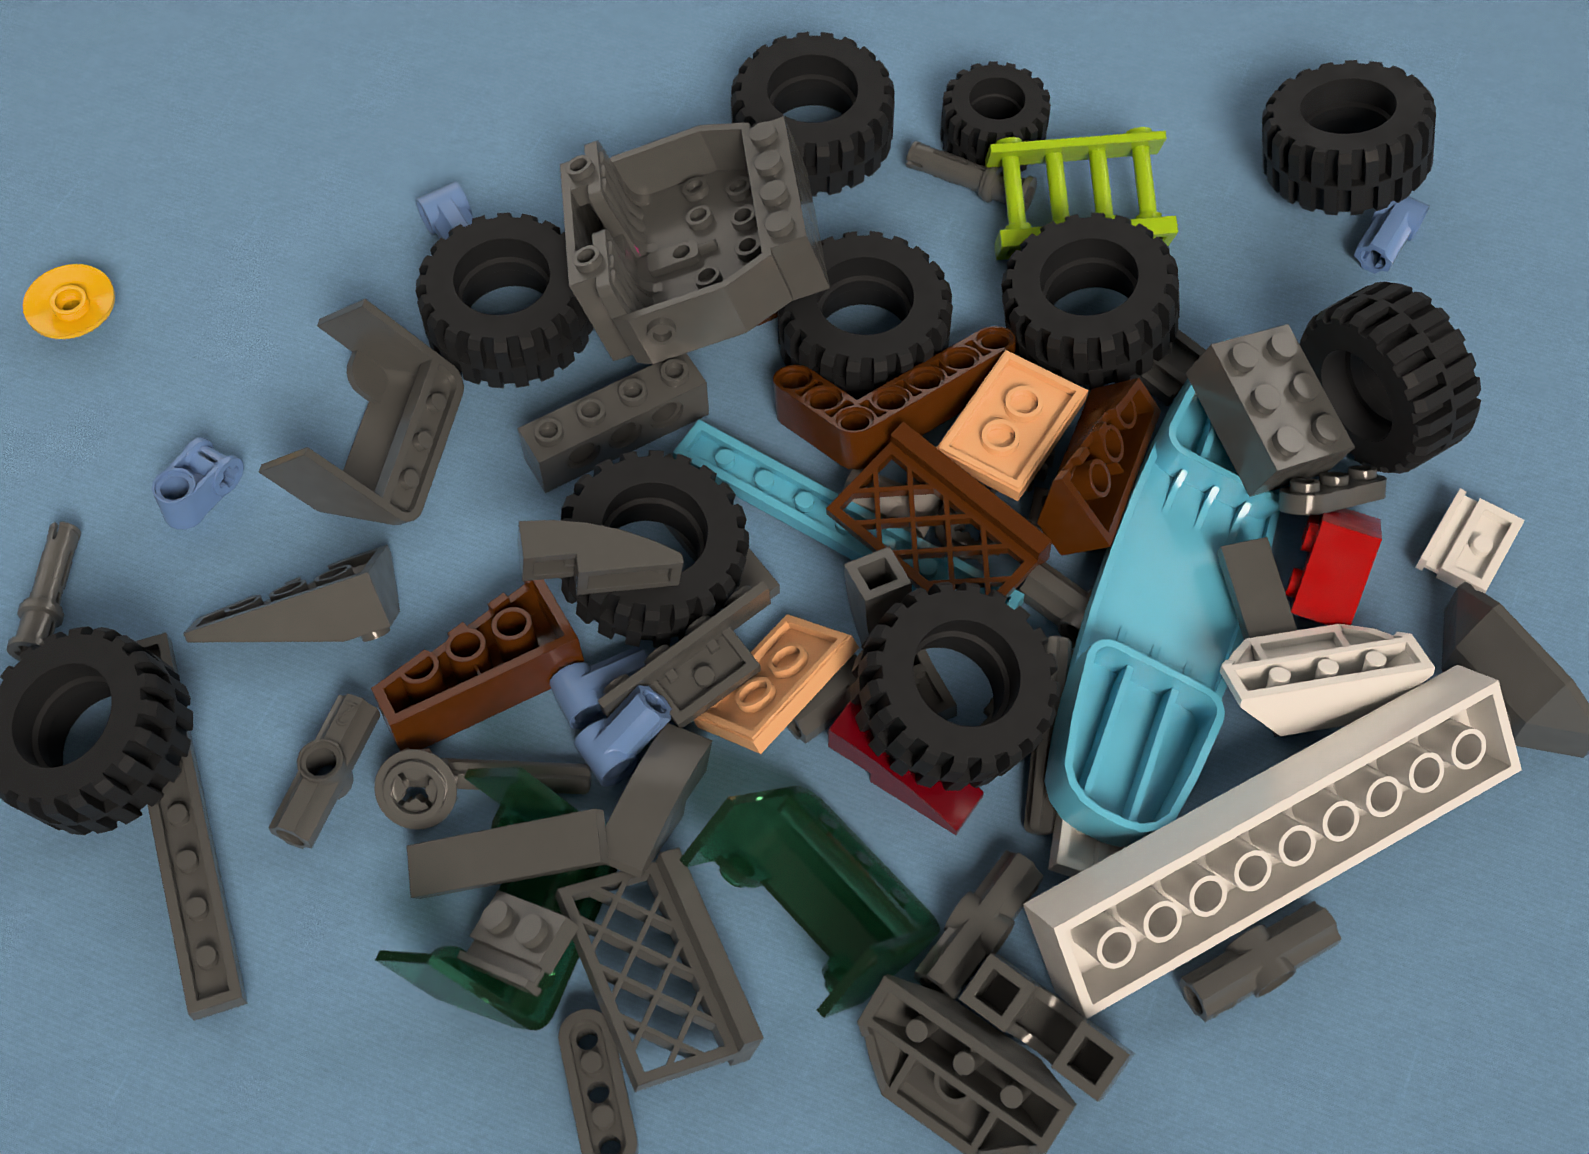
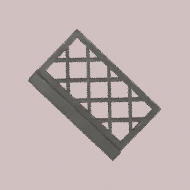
(703, 965)

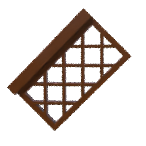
(957, 490)

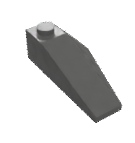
(339, 605)

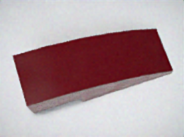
(943, 807)

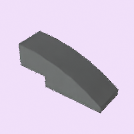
(595, 556)
(655, 798)

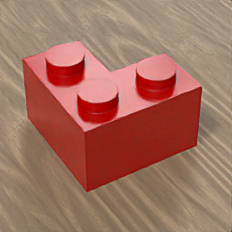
(1336, 567)

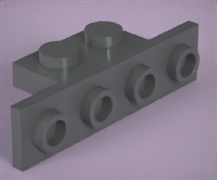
(701, 665)

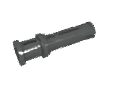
(962, 172)
(42, 610)

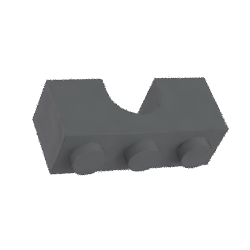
(1047, 1025)

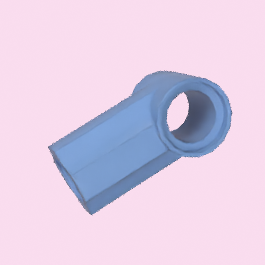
(444, 210)
(1389, 233)
(582, 685)
(613, 743)

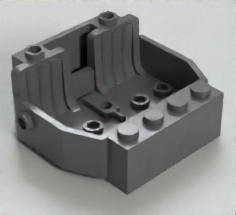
(690, 237)

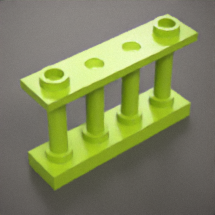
(1136, 142)

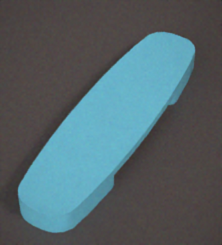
(1154, 637)

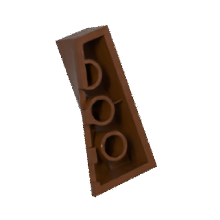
(1099, 467)

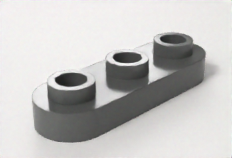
(1332, 491)
(592, 1069)

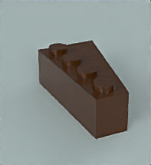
(479, 668)

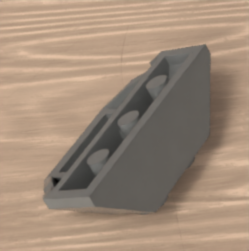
(1539, 696)
(960, 1073)

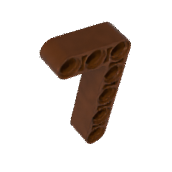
(923, 398)

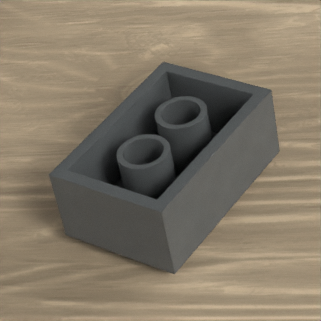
(1269, 409)

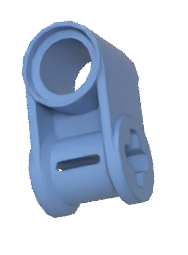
(195, 483)

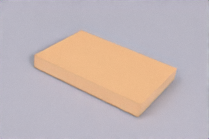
(1012, 424)
(794, 666)

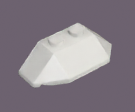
(1323, 675)

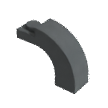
(872, 589)

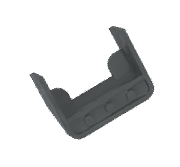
(402, 432)

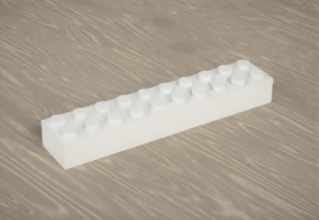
(1272, 839)

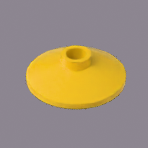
(68, 301)

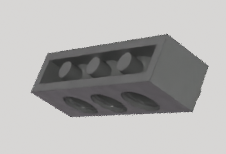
(614, 421)

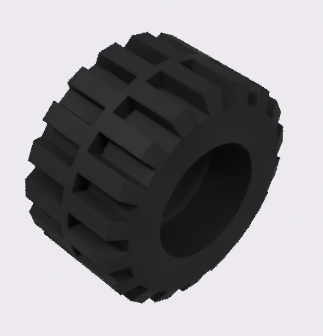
(990, 106)

